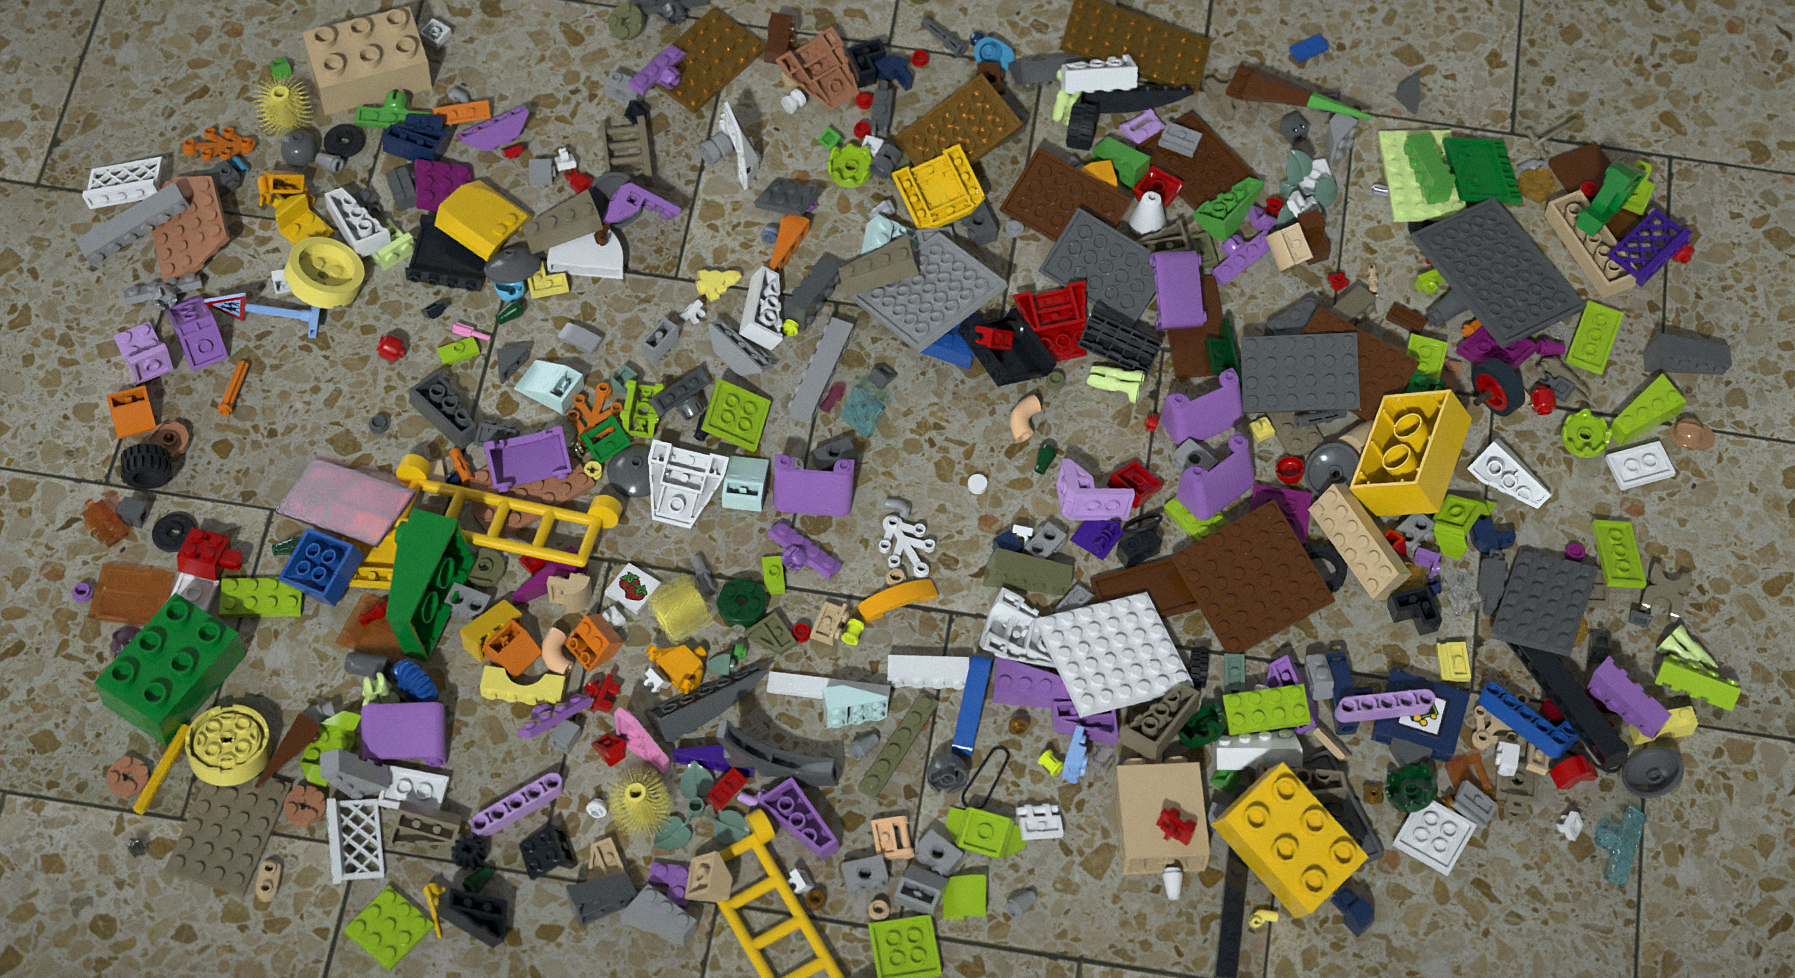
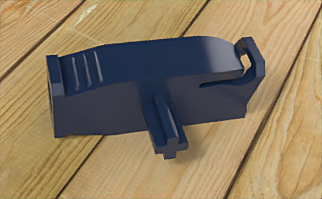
(1343, 688)

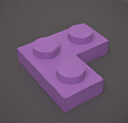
(673, 877)

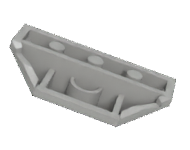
(737, 350)

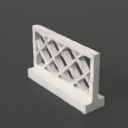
(126, 190)
(336, 839)

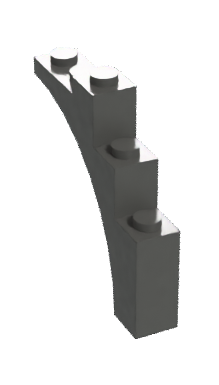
(772, 762)

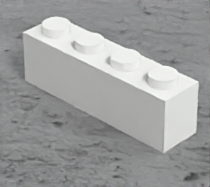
(927, 671)

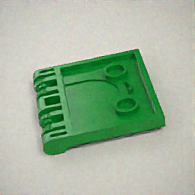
(1482, 170)

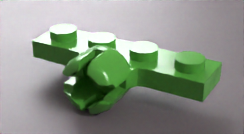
(392, 112)

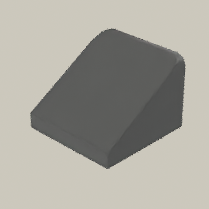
(882, 375)
(1640, 618)

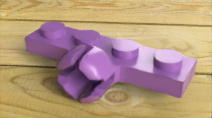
(660, 71)
(1239, 256)
(802, 552)
(546, 716)

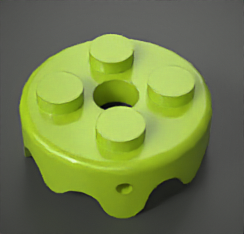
(849, 156)
(1587, 424)

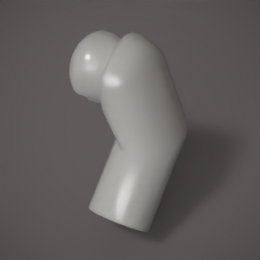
(457, 93)
(1532, 164)

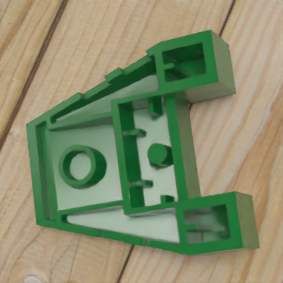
(1618, 188)

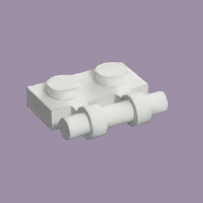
(1039, 827)

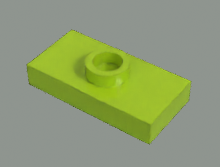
(458, 351)
(773, 575)

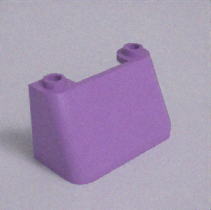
(1177, 290)
(1206, 414)
(527, 459)
(813, 490)
(1211, 491)
(404, 732)

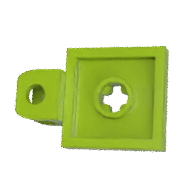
(1643, 192)

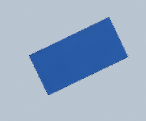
(1309, 48)

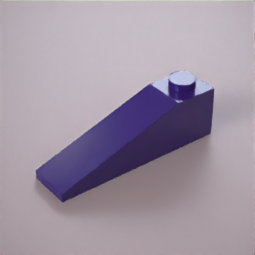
(709, 758)

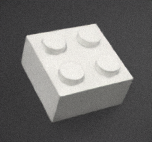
(435, 34)
(279, 283)

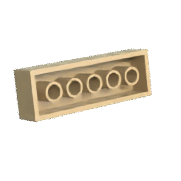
(1588, 251)
(1359, 541)

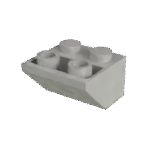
(1339, 136)
(921, 890)

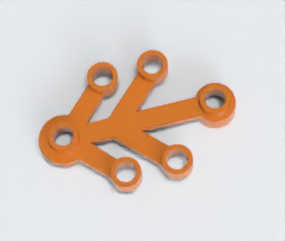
(220, 146)
(594, 417)

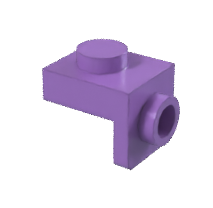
(1260, 219)
(1428, 559)

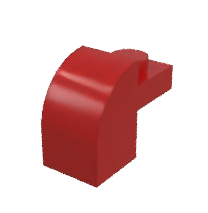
(1572, 772)

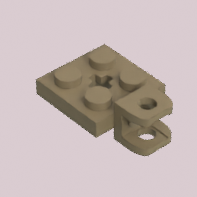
(1517, 796)

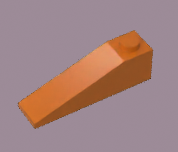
(790, 235)

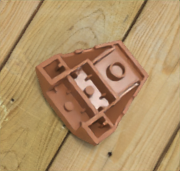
(821, 70)

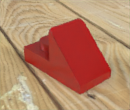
(610, 749)

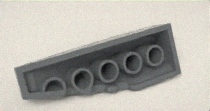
(1040, 70)
(688, 712)

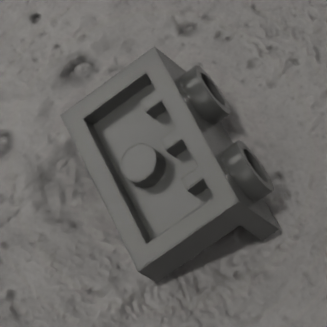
(490, 432)

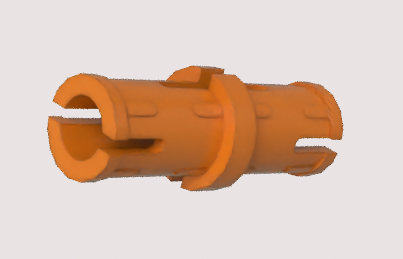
(461, 466)

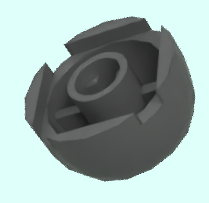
(299, 148)
(947, 773)

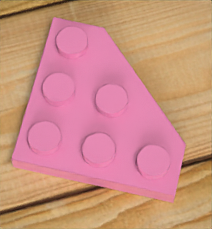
(639, 740)

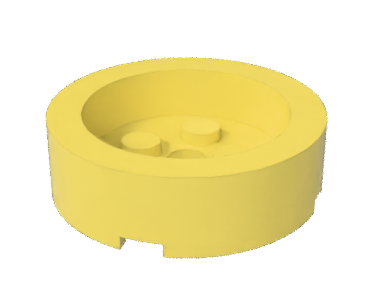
(326, 257)
(231, 761)

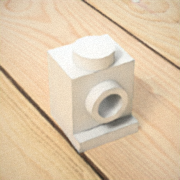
(1507, 758)

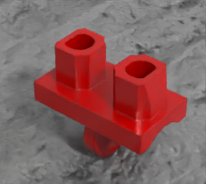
(607, 686)
(1175, 827)

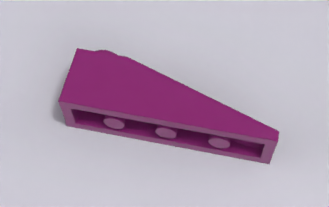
(538, 584)

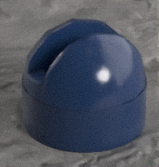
(975, 37)
(455, 481)
(1434, 586)

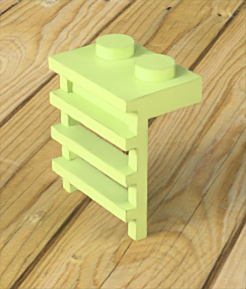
(399, 248)

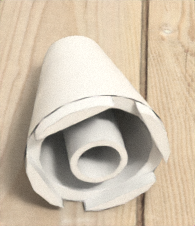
(1148, 216)

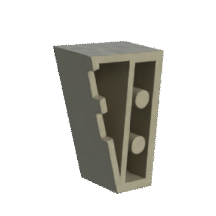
(1167, 239)
(423, 825)

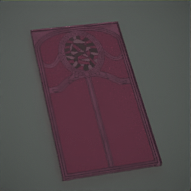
(346, 502)

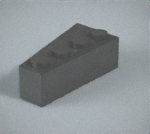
(1686, 355)
(442, 408)

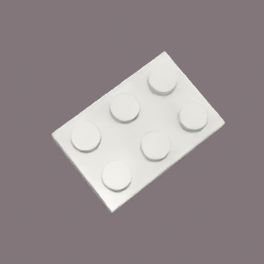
(1640, 465)
(414, 787)

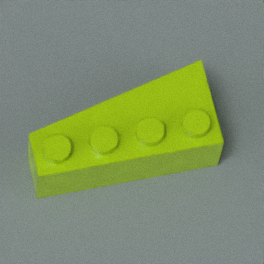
(1648, 410)
(1698, 682)

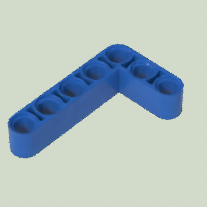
(971, 705)
(1527, 722)

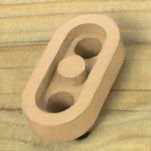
(268, 879)

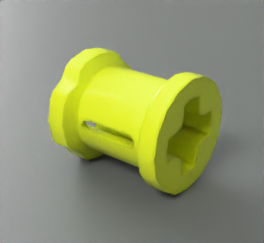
(852, 632)
(1051, 763)

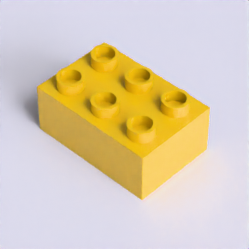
(1411, 453)
(1289, 840)

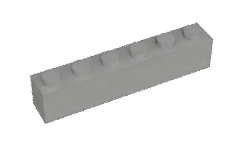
(133, 223)
(821, 370)

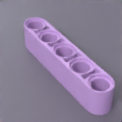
(1391, 700)
(511, 814)

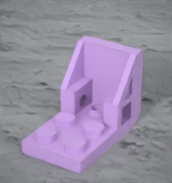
(143, 353)
(1083, 502)

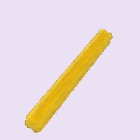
(161, 770)

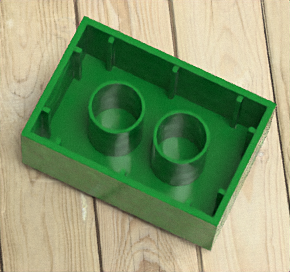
(170, 668)

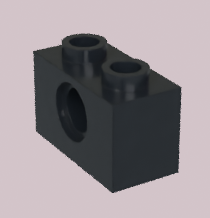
(1138, 548)

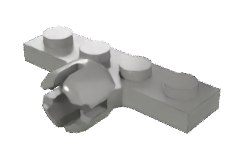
(163, 292)

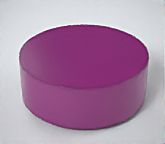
(1574, 552)

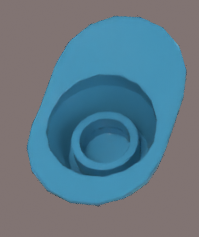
(992, 50)

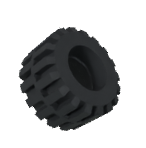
(1081, 126)
(146, 466)

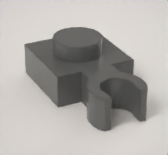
(367, 199)
(1560, 386)

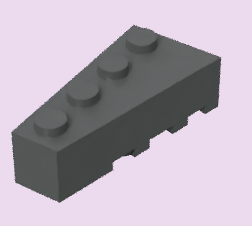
(812, 293)

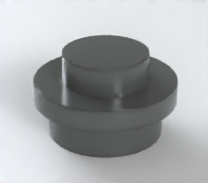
(378, 424)

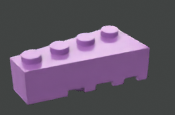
(1026, 685)
(1627, 699)
(798, 817)

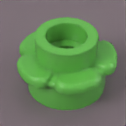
(738, 651)

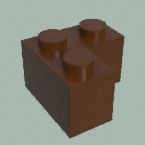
(780, 36)
(1313, 229)

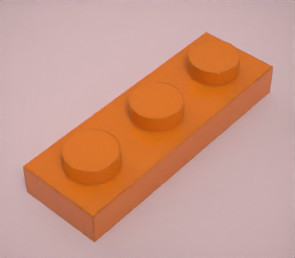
(463, 112)

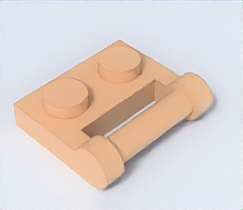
(885, 838)

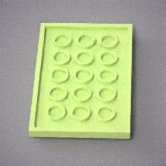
(1403, 190)

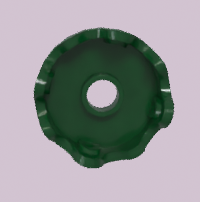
(741, 614)
(1204, 726)
(1411, 777)

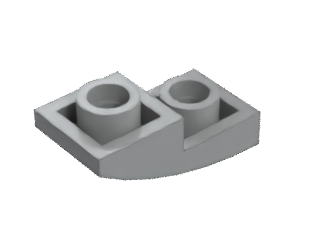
(580, 338)

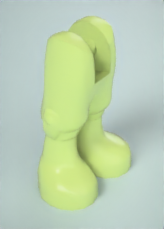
(1064, 103)
(1109, 379)
(1695, 651)
(381, 687)

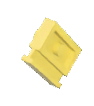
(1453, 662)

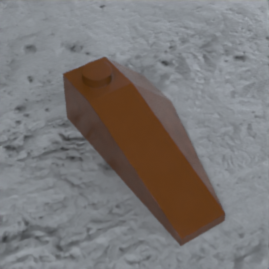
(295, 742)

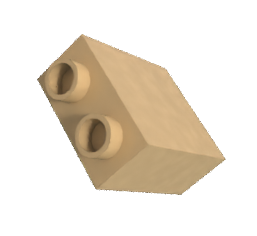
(1140, 796)

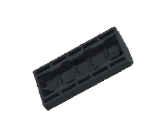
(1119, 343)

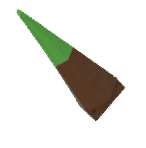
(1262, 86)

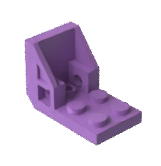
(621, 208)
(197, 332)

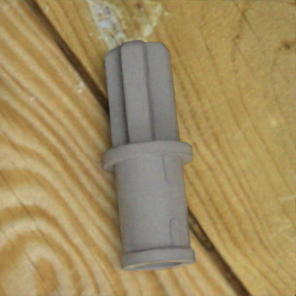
(702, 574)

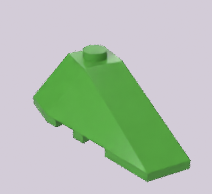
(1227, 212)

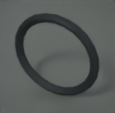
(1144, 528)

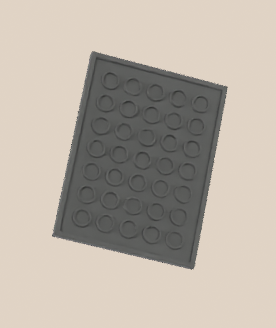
(1498, 272)

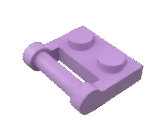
(1144, 132)

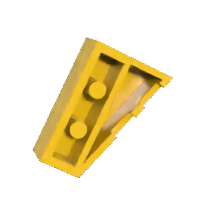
(486, 626)

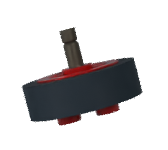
(1497, 387)

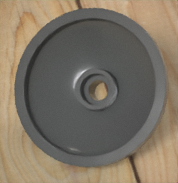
(603, 190)
(512, 265)
(1328, 461)
(628, 478)
(1653, 772)

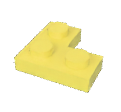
(543, 285)

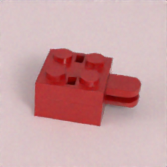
(206, 555)

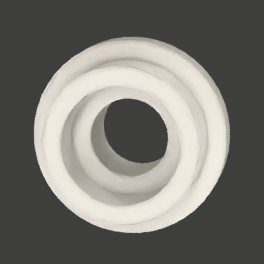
(597, 808)

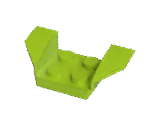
(1455, 522)
(335, 733)
(984, 833)

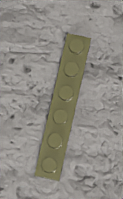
(898, 746)

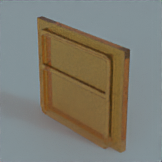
(129, 594)
(373, 639)

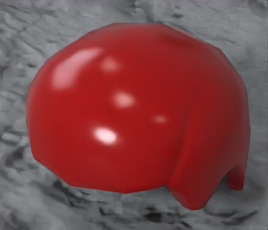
(1290, 470)

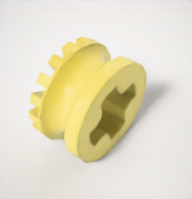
(597, 474)

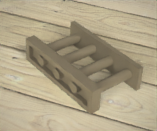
(640, 144)

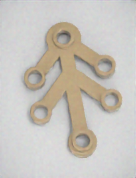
(1496, 725)

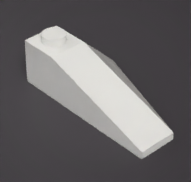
(1506, 472)

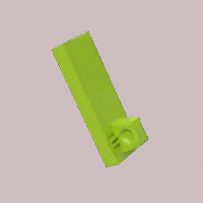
(1429, 281)

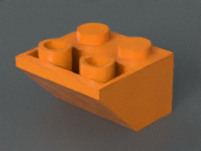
(131, 412)
(593, 641)
(512, 649)

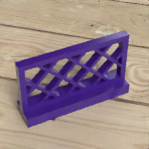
(1663, 253)

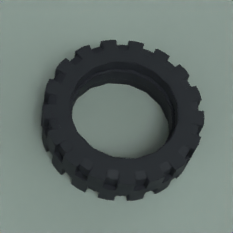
(1335, 558)

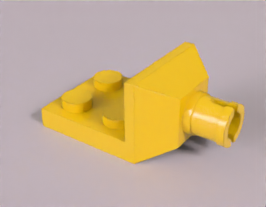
(296, 220)

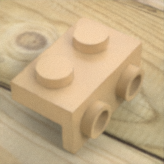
(829, 623)

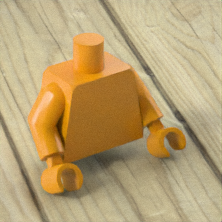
(282, 182)
(679, 665)

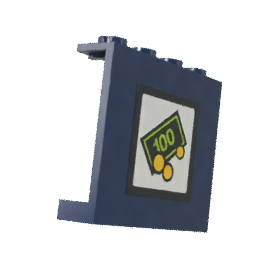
(1437, 728)

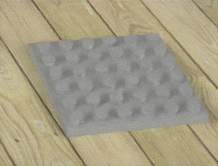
(936, 300)

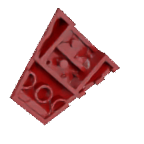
(1057, 318)

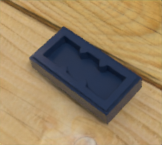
(424, 121)

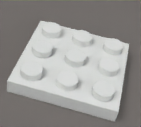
(1435, 836)

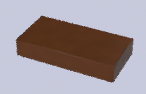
(1406, 319)

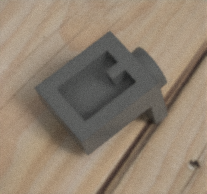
(1599, 647)

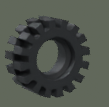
(1199, 668)

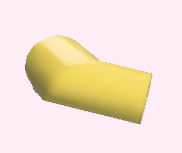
(1261, 917)

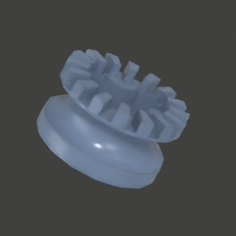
(769, 235)

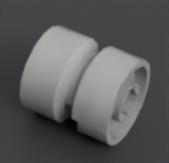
(713, 150)

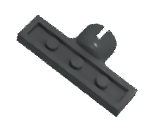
(671, 9)
(682, 396)

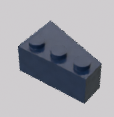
(415, 143)

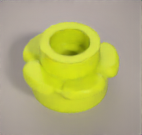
(790, 327)

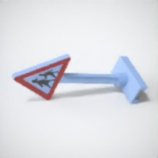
(236, 305)

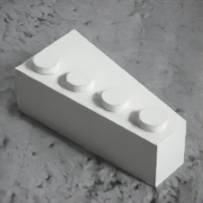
(1099, 75)
(358, 228)
(761, 310)
(1251, 749)

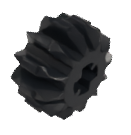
(469, 860)

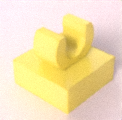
(1261, 429)

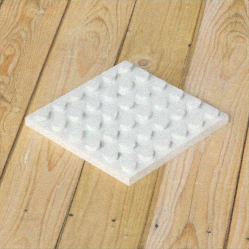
(1113, 654)

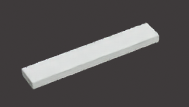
(813, 686)

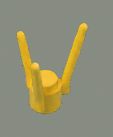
(432, 893)

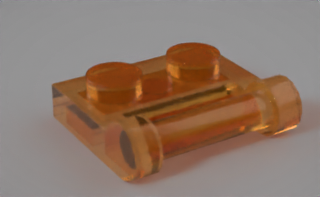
(1459, 771)

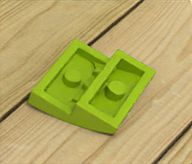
(965, 897)

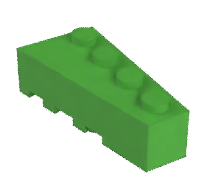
(1429, 168)

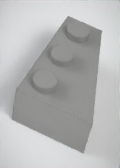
(353, 775)
(658, 915)

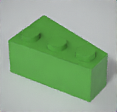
(1127, 162)

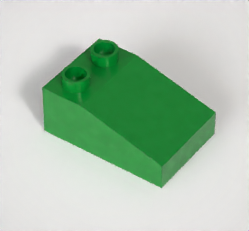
(426, 565)

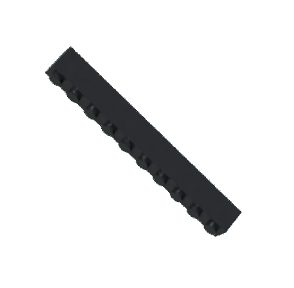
(1574, 705)
(1231, 909)

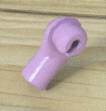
(751, 800)

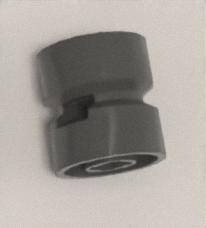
(885, 161)

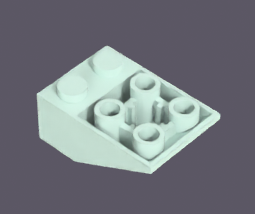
(883, 231)
(551, 384)
(745, 483)
(851, 705)

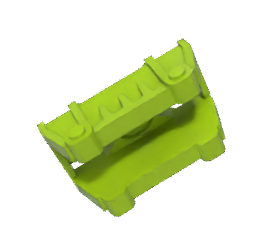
(632, 406)

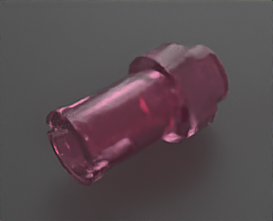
(834, 394)

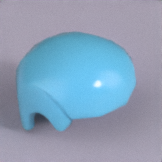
(510, 291)

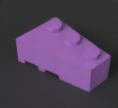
(1098, 727)

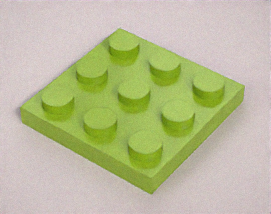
(736, 415)
(389, 928)
(905, 948)

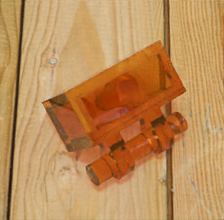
(104, 523)

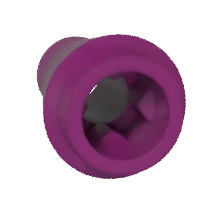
(1548, 347)

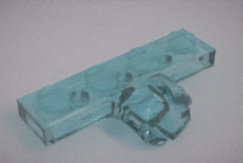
(1621, 845)

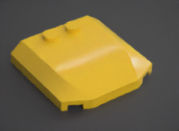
(939, 189)
(480, 218)
(376, 565)

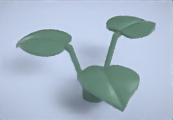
(1298, 167)
(695, 783)

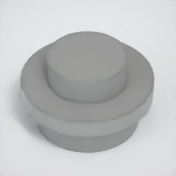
(1014, 228)

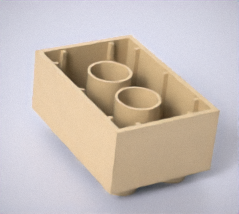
(366, 59)

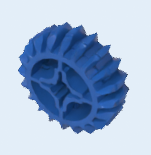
(414, 682)

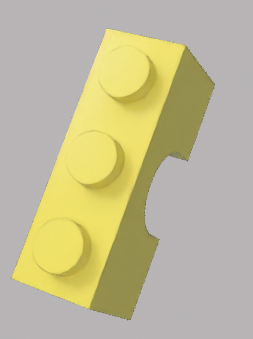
(1681, 723)

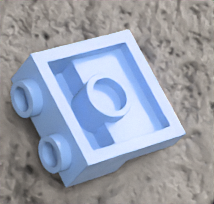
(1076, 758)

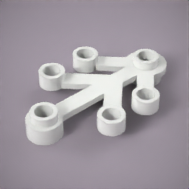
(905, 543)

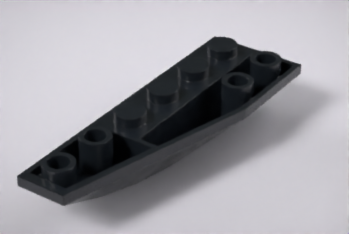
(1136, 99)

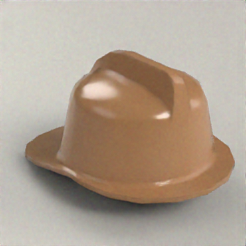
(1691, 434)

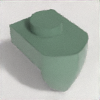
(619, 380)
(722, 664)

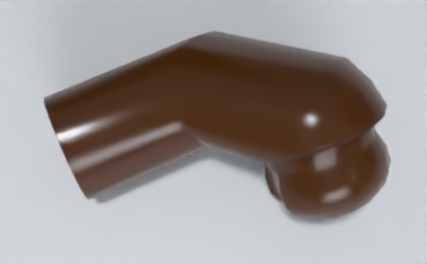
(600, 236)

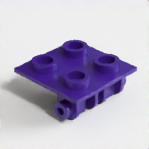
(1098, 536)

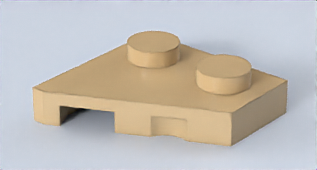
(604, 860)

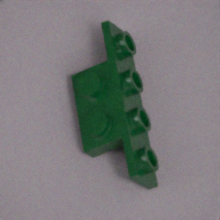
(1222, 352)

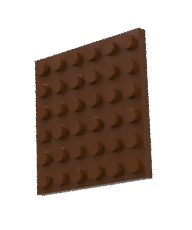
(1252, 579)

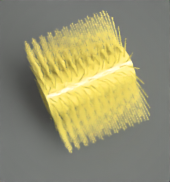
(283, 106)
(679, 609)
(640, 802)

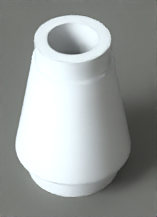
(1173, 881)

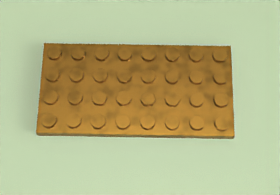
(1158, 49)

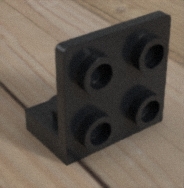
(547, 851)

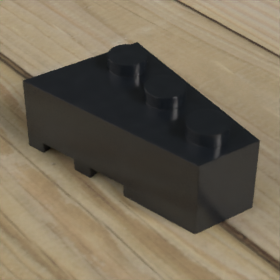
(475, 914)

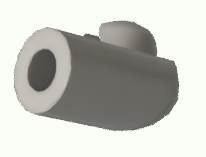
(899, 505)

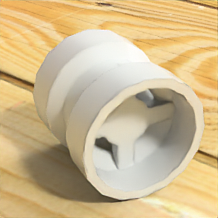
(793, 101)

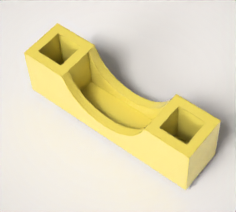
(497, 685)

